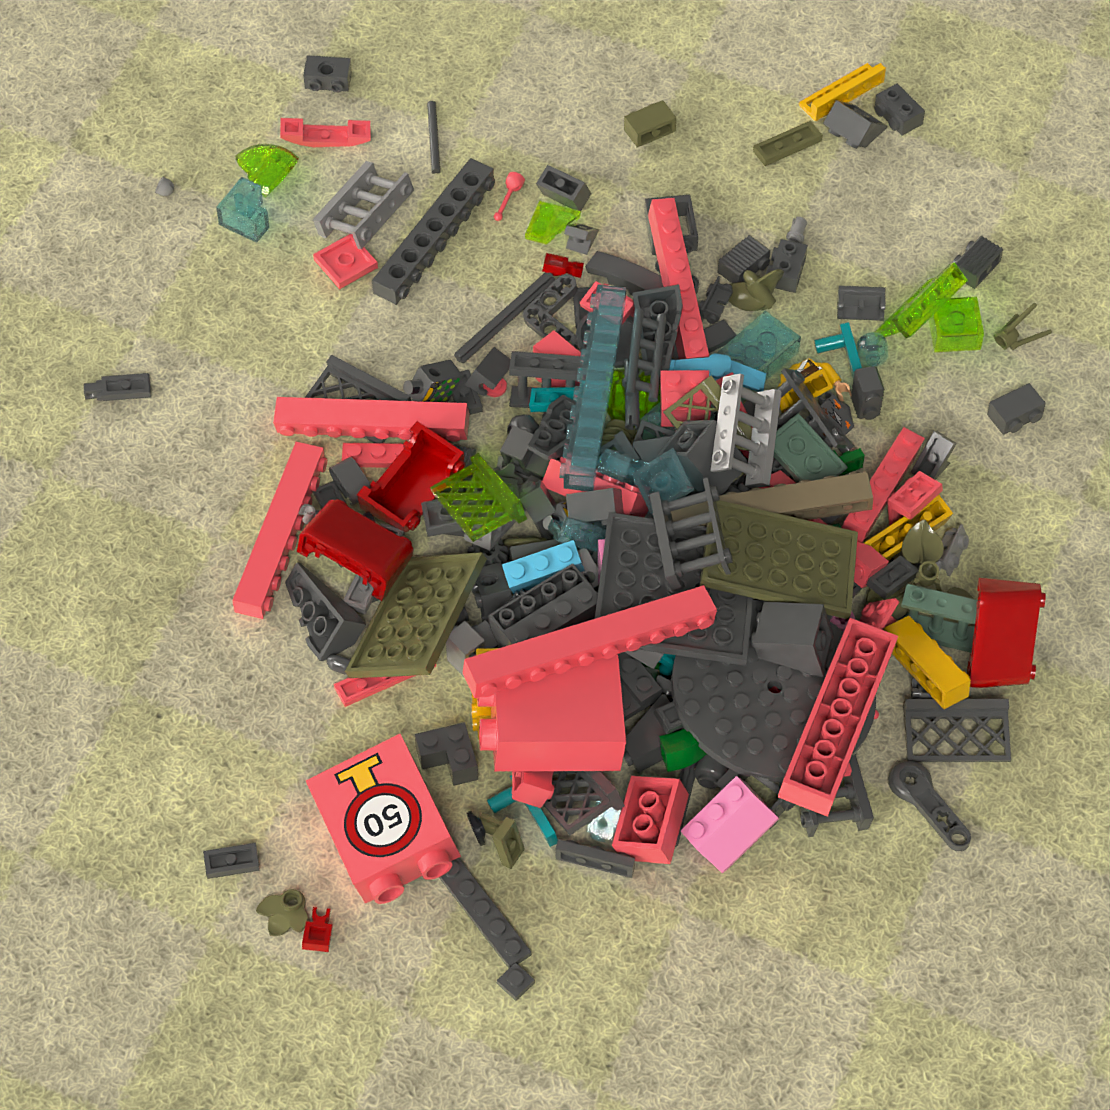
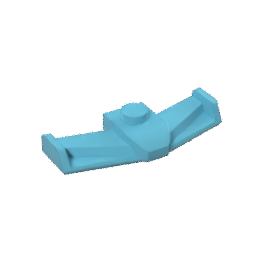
(721, 365)

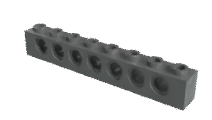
(433, 231)

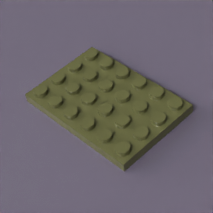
(783, 559)
(416, 617)

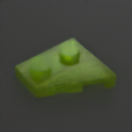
(549, 221)

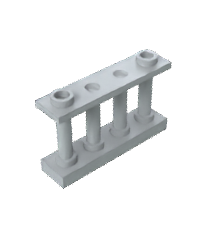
(350, 195)
(763, 431)

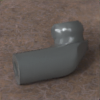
(338, 663)

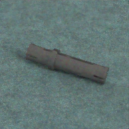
(632, 408)

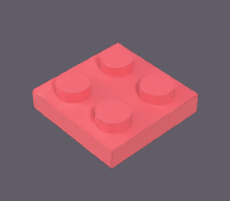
(344, 261)

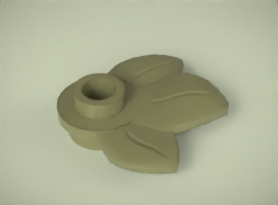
(283, 916)

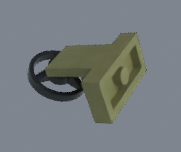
(504, 833)

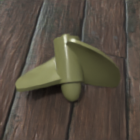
(756, 291)

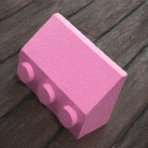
(729, 824)

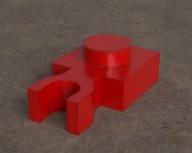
(560, 265)
(318, 933)

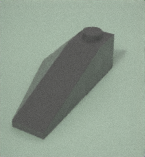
(660, 301)
(328, 618)

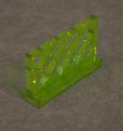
(924, 303)
(493, 489)

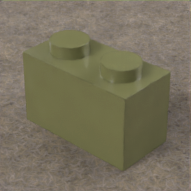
(650, 123)

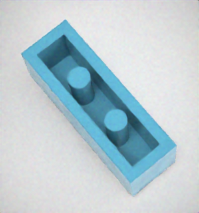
(538, 567)

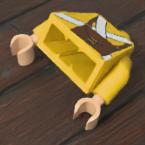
(818, 378)

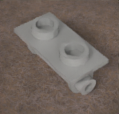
(954, 542)

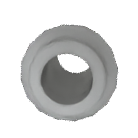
(797, 230)

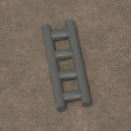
(636, 363)

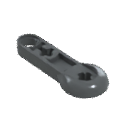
(927, 801)

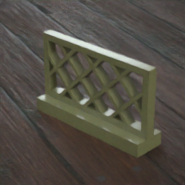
(712, 392)

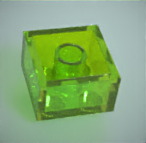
(957, 326)

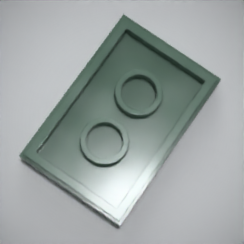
(804, 452)

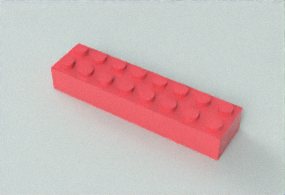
(838, 717)

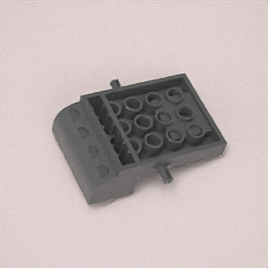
(561, 603)

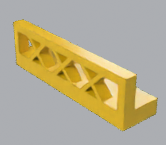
(851, 89)

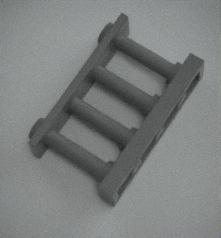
(540, 366)
(796, 381)
(666, 528)
(860, 806)

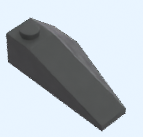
(551, 435)

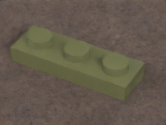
(787, 143)

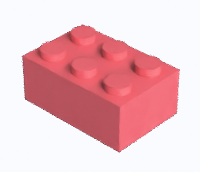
(651, 819)

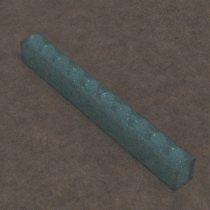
(594, 388)

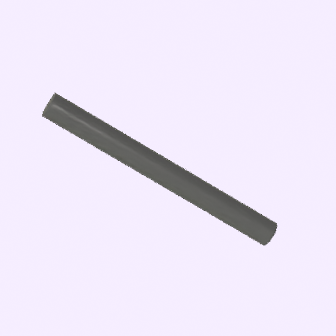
(433, 137)

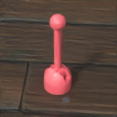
(514, 183)

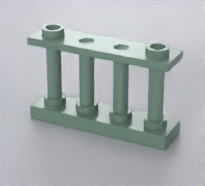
(942, 605)

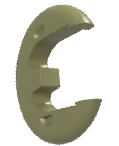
(521, 541)

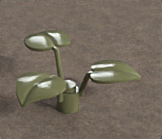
(921, 546)

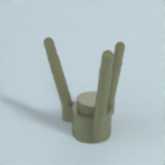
(1008, 334)

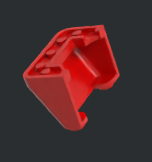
(407, 481)
(357, 545)
(1004, 633)

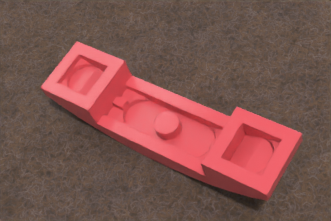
(325, 135)

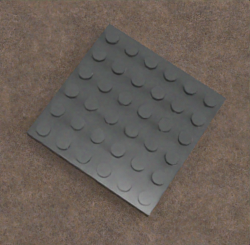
(635, 575)

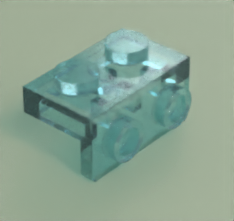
(583, 533)

